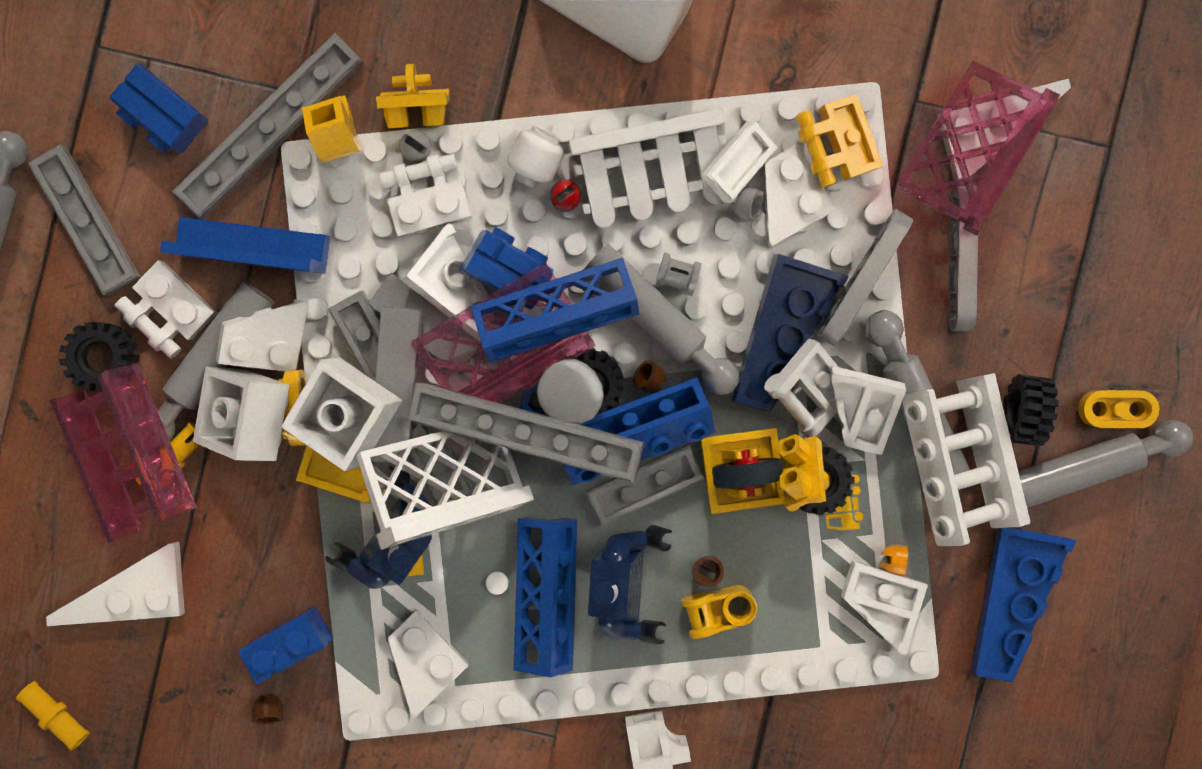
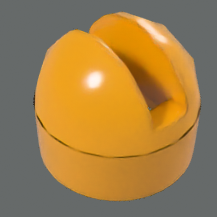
(898, 559)

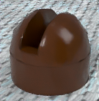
(642, 374)
(711, 564)
(267, 710)

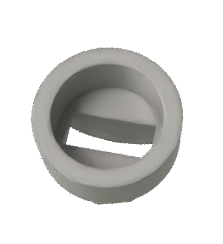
(409, 152)
(749, 203)

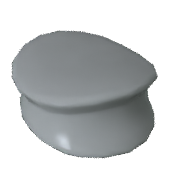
(570, 391)

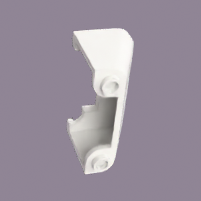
(632, 26)

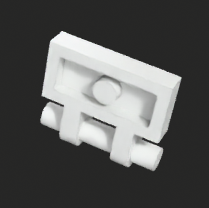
(428, 207)
(174, 301)

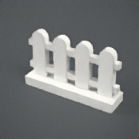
(632, 159)

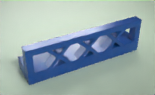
(250, 245)
(559, 323)
(552, 598)

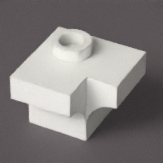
(653, 744)

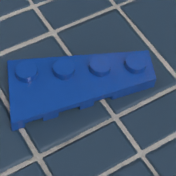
(1016, 591)

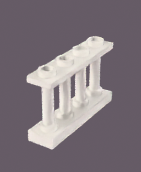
(992, 453)

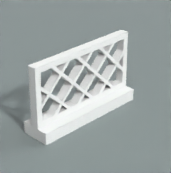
(444, 515)

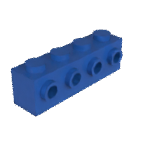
(659, 420)

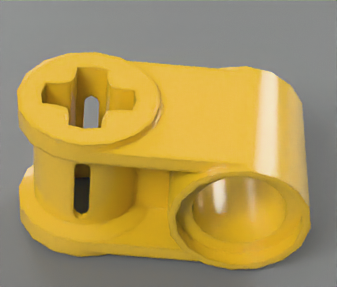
(716, 611)

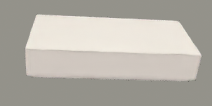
(739, 161)

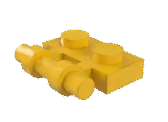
(848, 135)

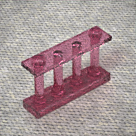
(146, 443)

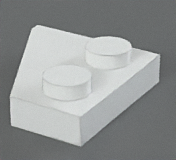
(265, 339)
(885, 602)

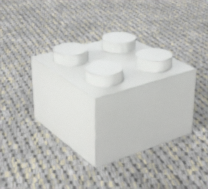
(341, 412)
(241, 414)

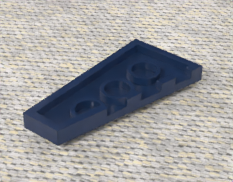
(787, 316)

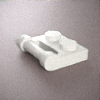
(811, 370)

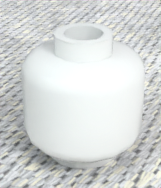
(535, 156)

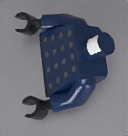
(378, 566)
(617, 585)

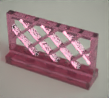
(1005, 163)
(513, 374)

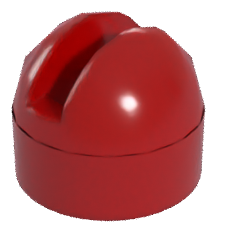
(571, 201)

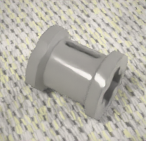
(678, 274)

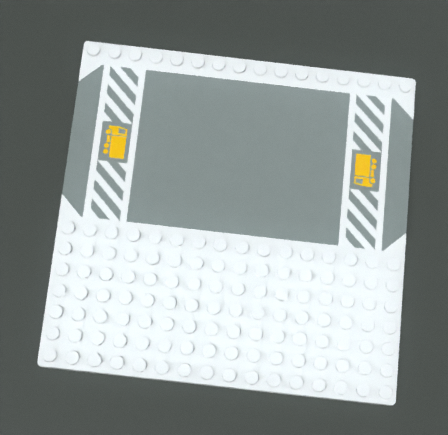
(788, 560)

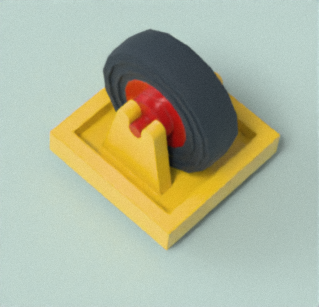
(742, 470)

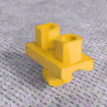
(396, 103)
(803, 471)

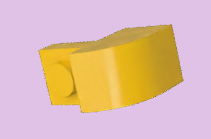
(331, 129)

